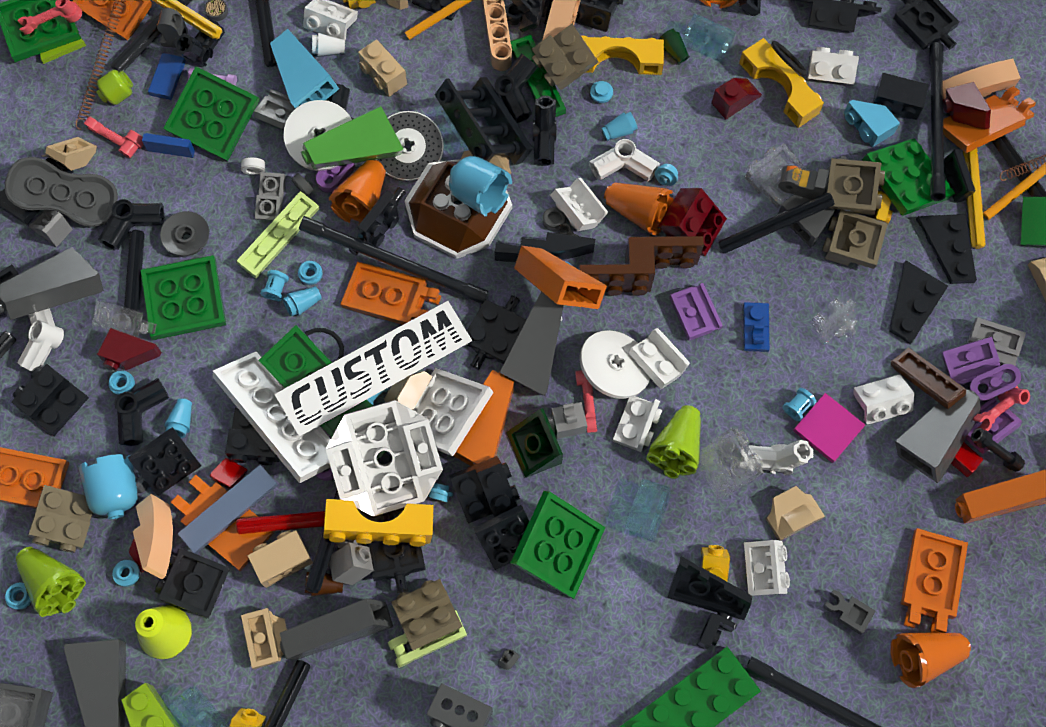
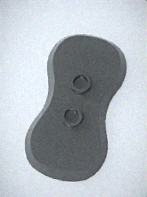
(41, 186)

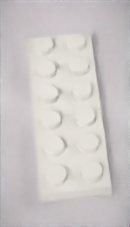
(253, 391)

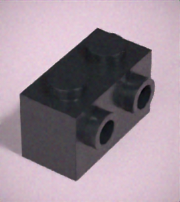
(901, 95)

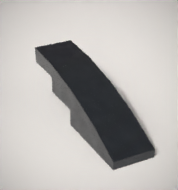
(557, 244)

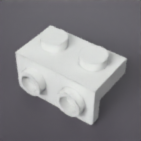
(833, 66)
(579, 205)
(885, 399)

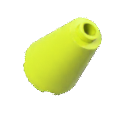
(163, 631)

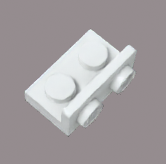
(328, 18)
(659, 358)
(636, 423)
(766, 567)

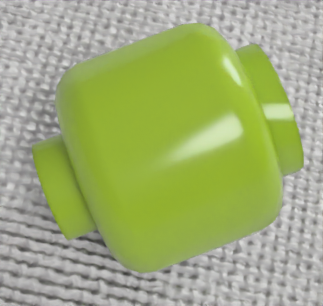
(114, 87)

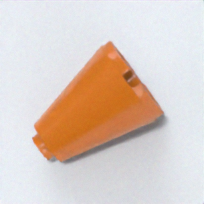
(358, 192)
(640, 204)
(927, 655)

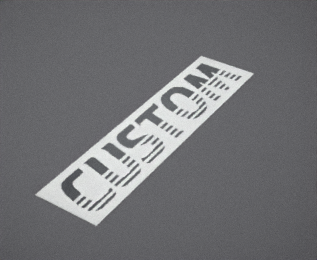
(372, 368)

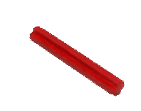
(280, 522)

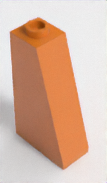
(559, 279)
(485, 434)
(1002, 497)

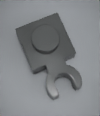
(852, 613)

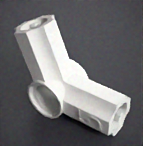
(613, 161)
(42, 338)
(783, 457)

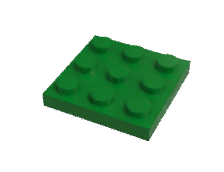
(45, 37)
(211, 113)
(906, 176)
(183, 297)
(558, 544)

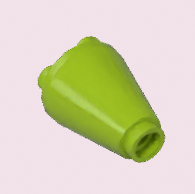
(678, 444)
(48, 582)

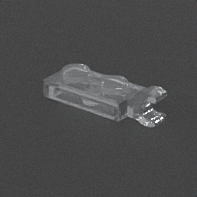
(121, 319)

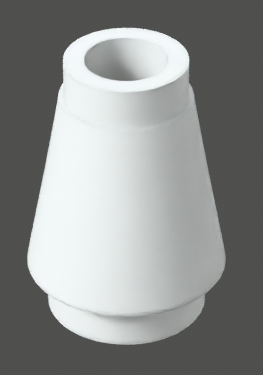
(327, 45)

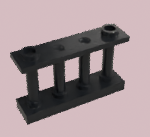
(495, 113)

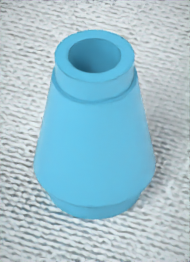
(620, 126)
(301, 300)
(180, 417)

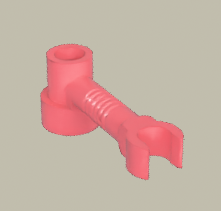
(63, 8)
(127, 144)
(1006, 400)
(588, 401)

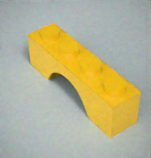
(643, 54)
(763, 62)
(346, 523)

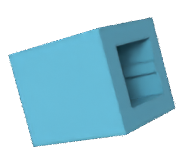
(871, 120)

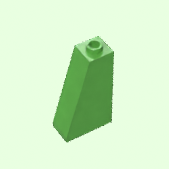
(353, 142)

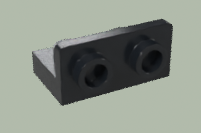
(596, 13)

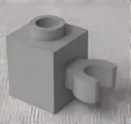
(568, 420)
(350, 562)

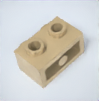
(382, 68)
(280, 558)

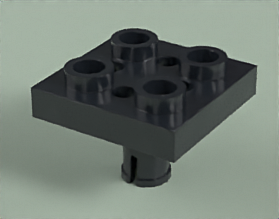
(163, 457)
(504, 533)

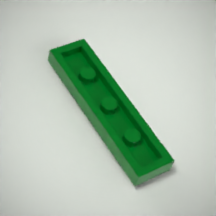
(537, 82)

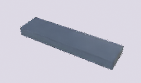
(227, 509)

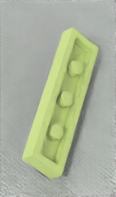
(277, 235)

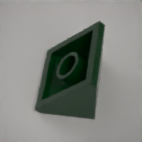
(535, 444)

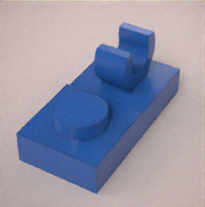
(756, 327)

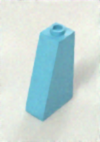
(300, 71)

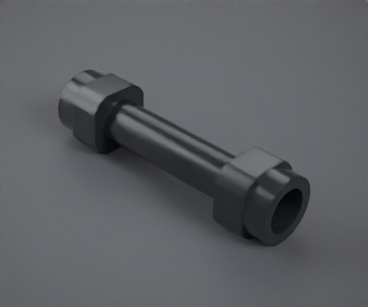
(983, 439)

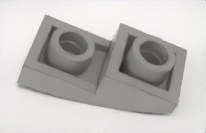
(270, 195)

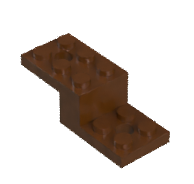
(640, 262)

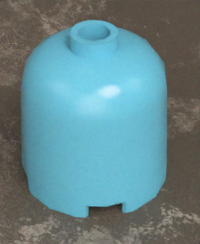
(479, 184)
(109, 485)

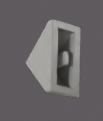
(51, 226)

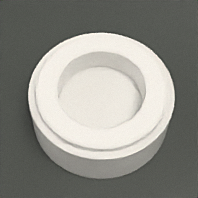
(252, 166)

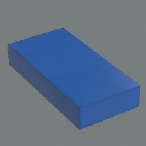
(166, 76)
(168, 145)

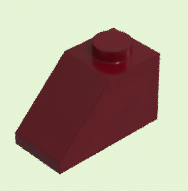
(734, 96)
(967, 106)
(126, 351)

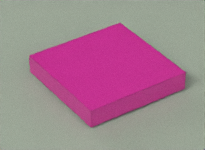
(829, 427)

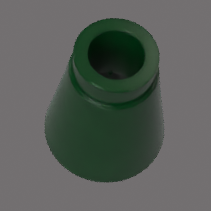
(674, 45)

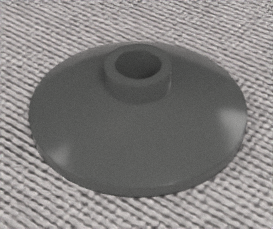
(179, 225)

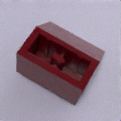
(693, 215)

